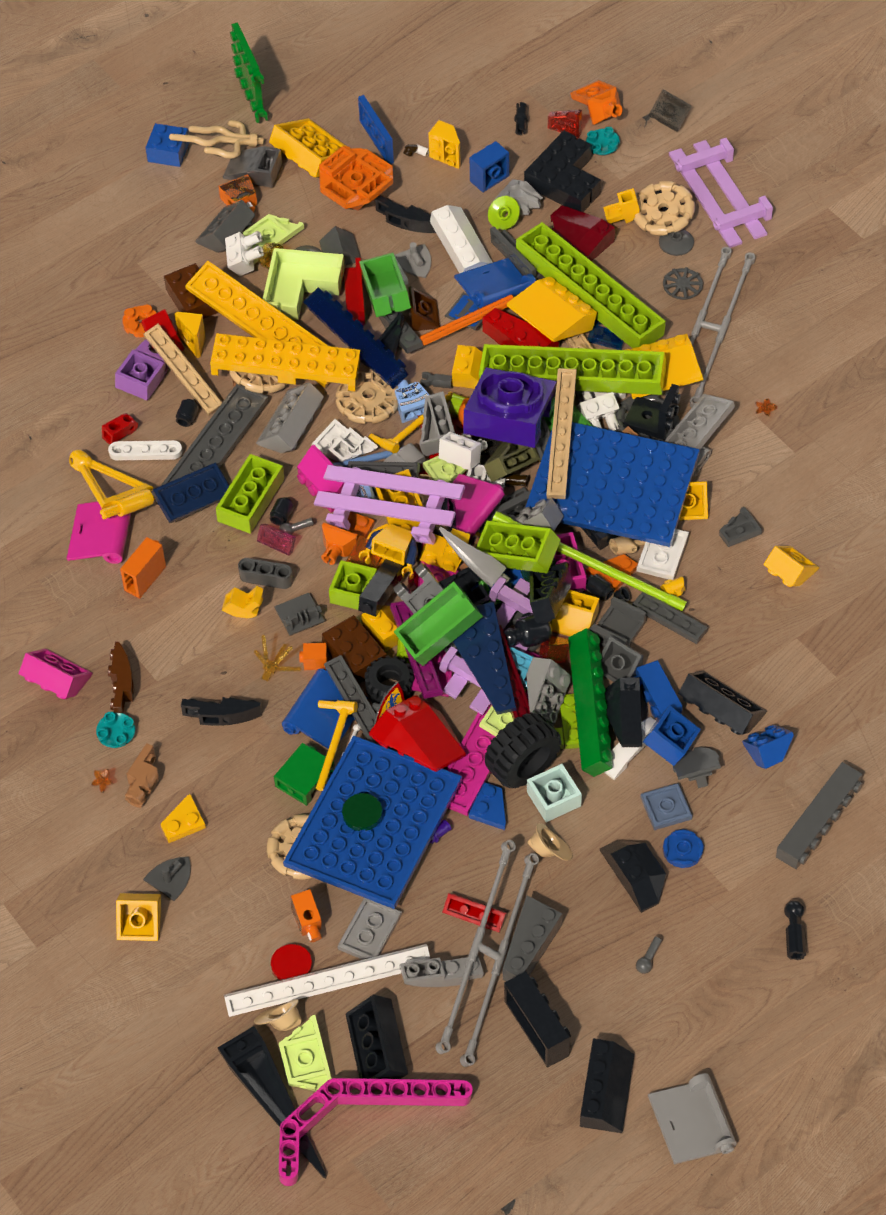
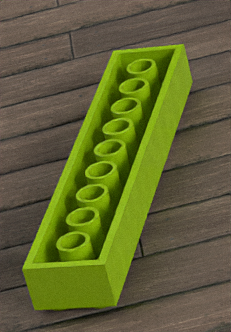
(614, 304)
(596, 368)

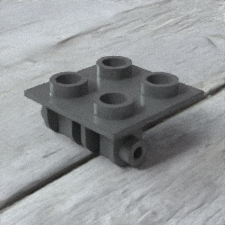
(299, 614)

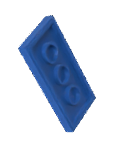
(375, 129)

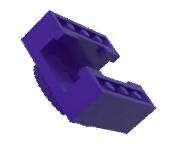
(509, 407)

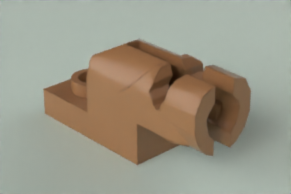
(142, 777)

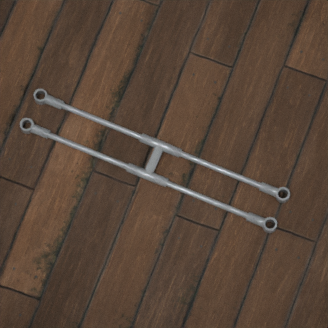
(721, 329)
(499, 956)

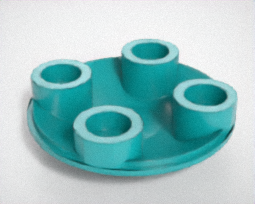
(603, 141)
(115, 730)

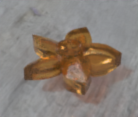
(767, 407)
(102, 779)

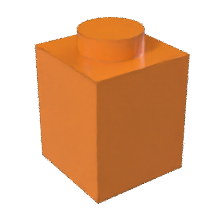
(313, 656)

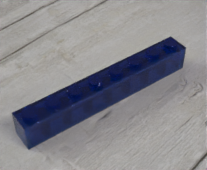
(355, 337)

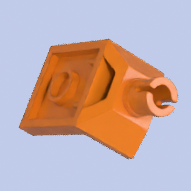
(601, 100)
(341, 542)

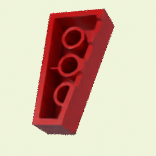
(513, 331)

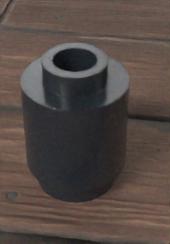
(186, 412)
(281, 511)
(599, 587)

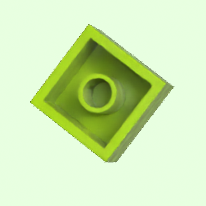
(349, 583)

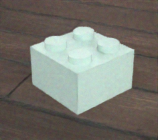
(554, 792)

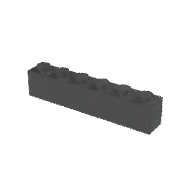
(819, 815)

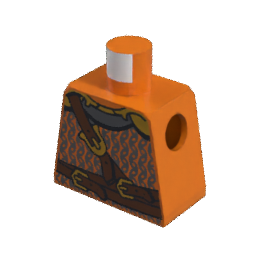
(239, 190)
(306, 915)

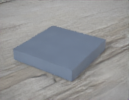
(666, 806)

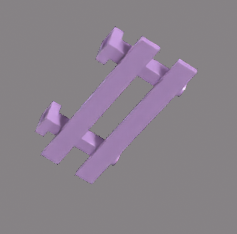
(743, 212)
(354, 477)
(513, 601)

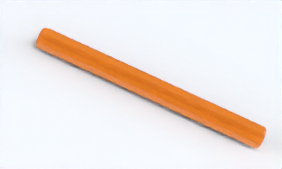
(464, 321)

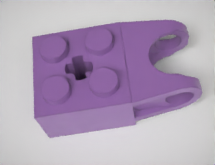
(141, 372)

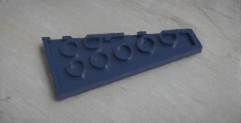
(485, 657)

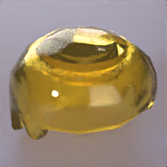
(268, 252)

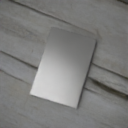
(369, 930)

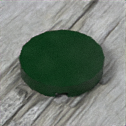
(362, 812)

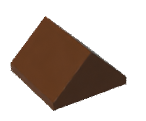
(423, 311)

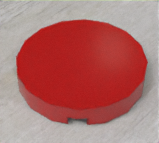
(291, 962)

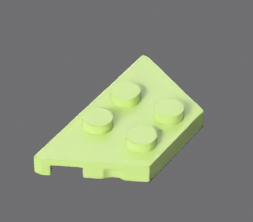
(274, 230)
(305, 1057)

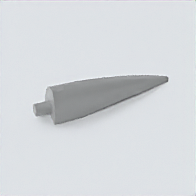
(480, 563)

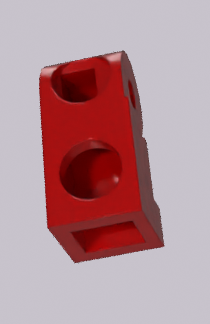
(118, 428)

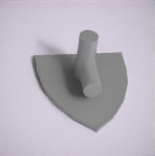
(415, 260)

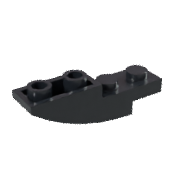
(410, 219)
(229, 712)

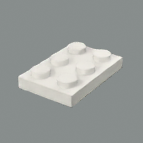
(663, 560)

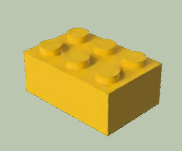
(399, 497)

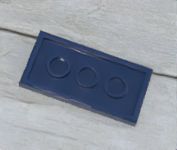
(191, 492)

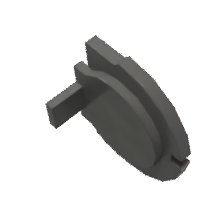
(697, 765)

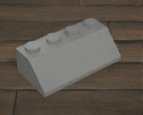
(291, 418)

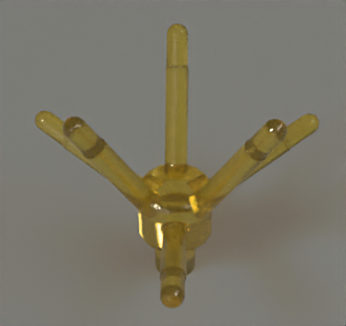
(272, 666)

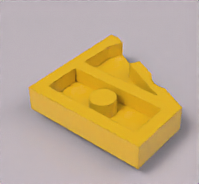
(182, 821)

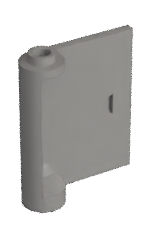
(696, 1120)

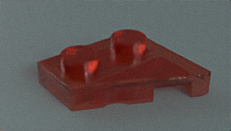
(566, 120)

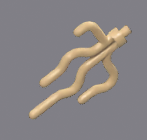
(230, 137)

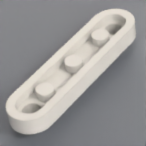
(145, 450)

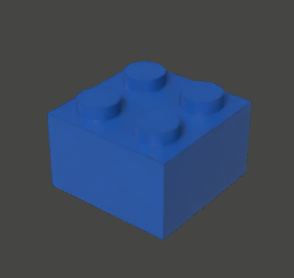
(162, 149)
(489, 166)
(671, 735)

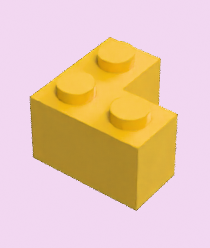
(441, 552)

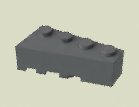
(531, 938)

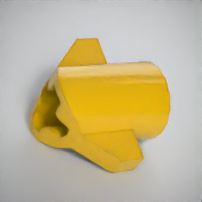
(674, 587)

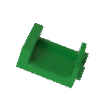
(301, 773)

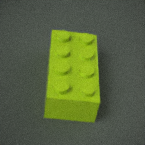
(250, 493)
(519, 545)

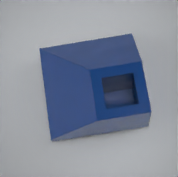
(768, 746)

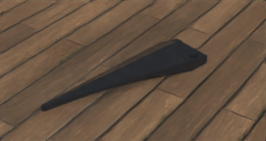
(254, 1067)

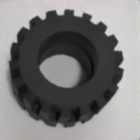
(388, 669)

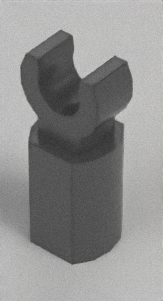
(436, 380)

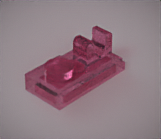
(276, 539)

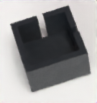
(467, 579)

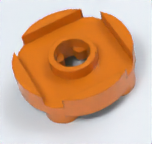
(131, 318)

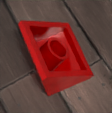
(163, 319)

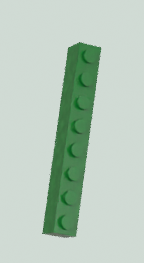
(590, 703)

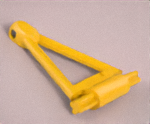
(118, 504)

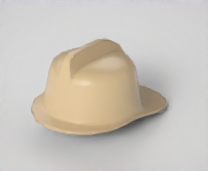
(548, 844)
(281, 1017)

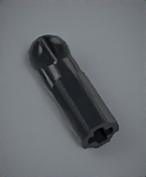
(795, 931)

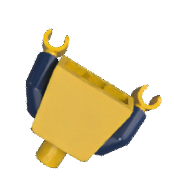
(393, 544)

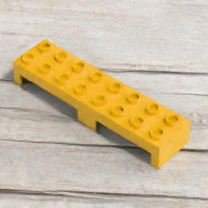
(285, 360)

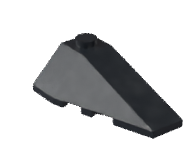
(625, 711)

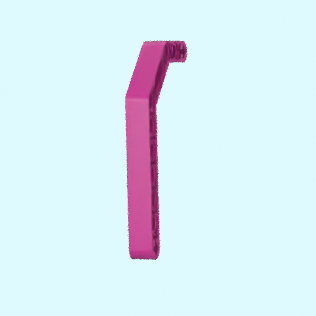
(365, 1097)

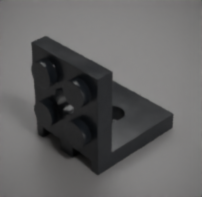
(661, 414)

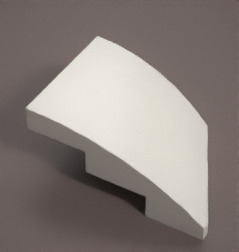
(342, 443)

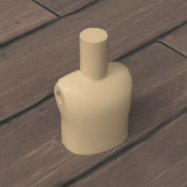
(624, 545)

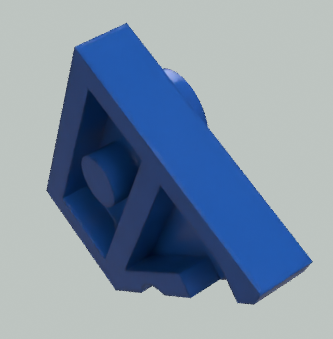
(489, 807)

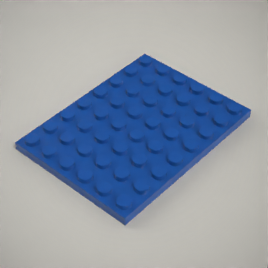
(621, 484)
(382, 859)

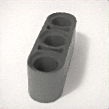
(253, 572)

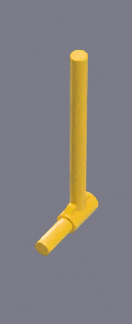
(392, 445)
(344, 709)

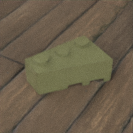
(509, 459)

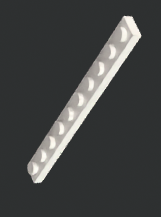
(322, 981)

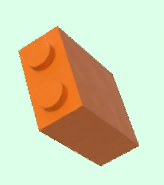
(143, 567)

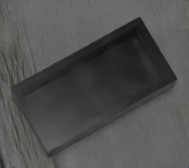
(537, 1018)

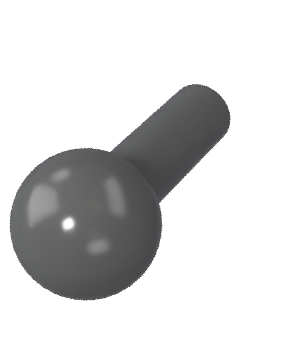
(290, 528)
(644, 964)

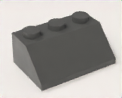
(226, 223)

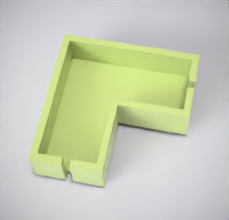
(300, 272)

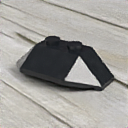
(637, 871)

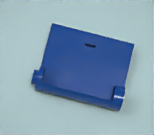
(493, 282)
(315, 721)

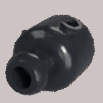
(528, 632)

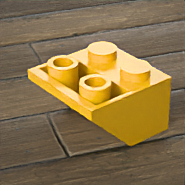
(444, 144)
(576, 613)

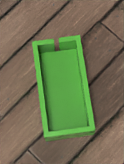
(385, 284)
(438, 623)

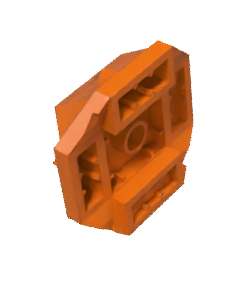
(354, 177)

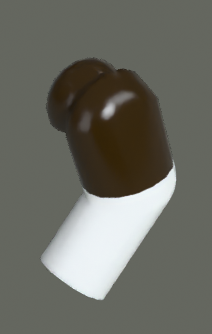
(410, 148)

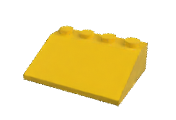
(304, 143)
(553, 310)
(680, 361)

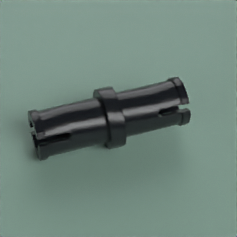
(521, 118)

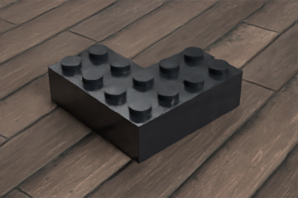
(559, 173)

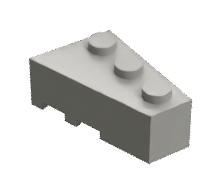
(436, 423)

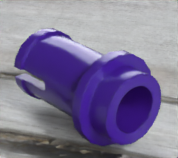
(442, 829)

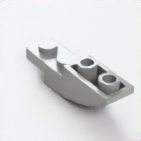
(439, 973)

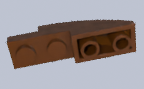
(121, 678)

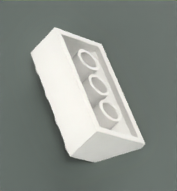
(459, 238)

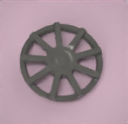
(682, 283)

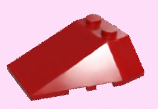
(420, 732)

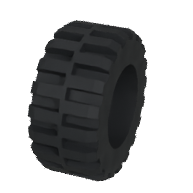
(522, 750)

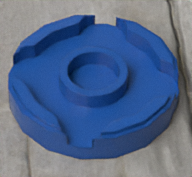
(683, 848)

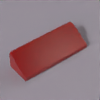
(473, 912)

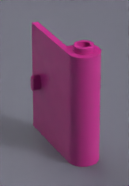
(476, 503)
(97, 536)

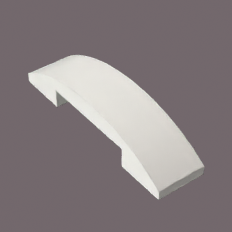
(624, 755)

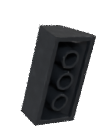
(721, 702)
(376, 1039)
(606, 1086)

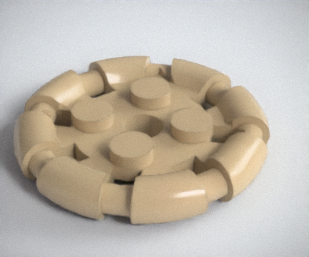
(668, 200)
(258, 382)
(367, 405)
(276, 848)

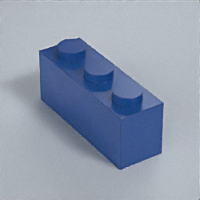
(657, 689)

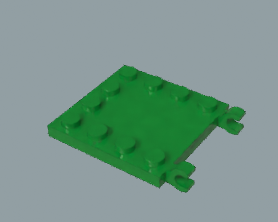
(247, 72)

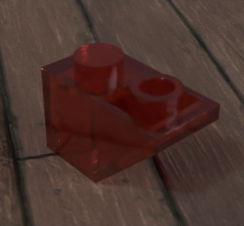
(554, 649)

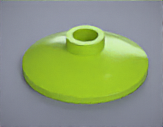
(497, 212)

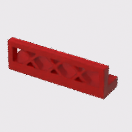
(354, 292)

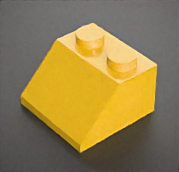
(466, 366)
(790, 565)
(381, 628)
(138, 916)

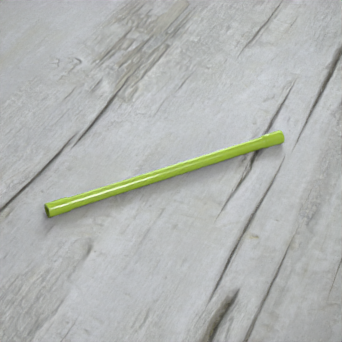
(669, 599)

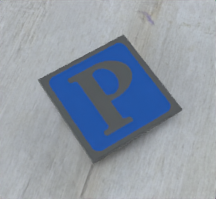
(462, 307)

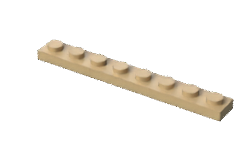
(561, 434)

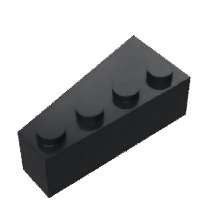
(549, 591)

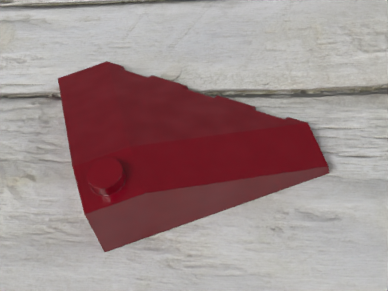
(583, 231)

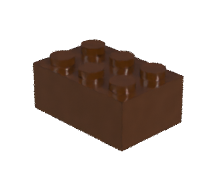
(182, 298)
(354, 645)

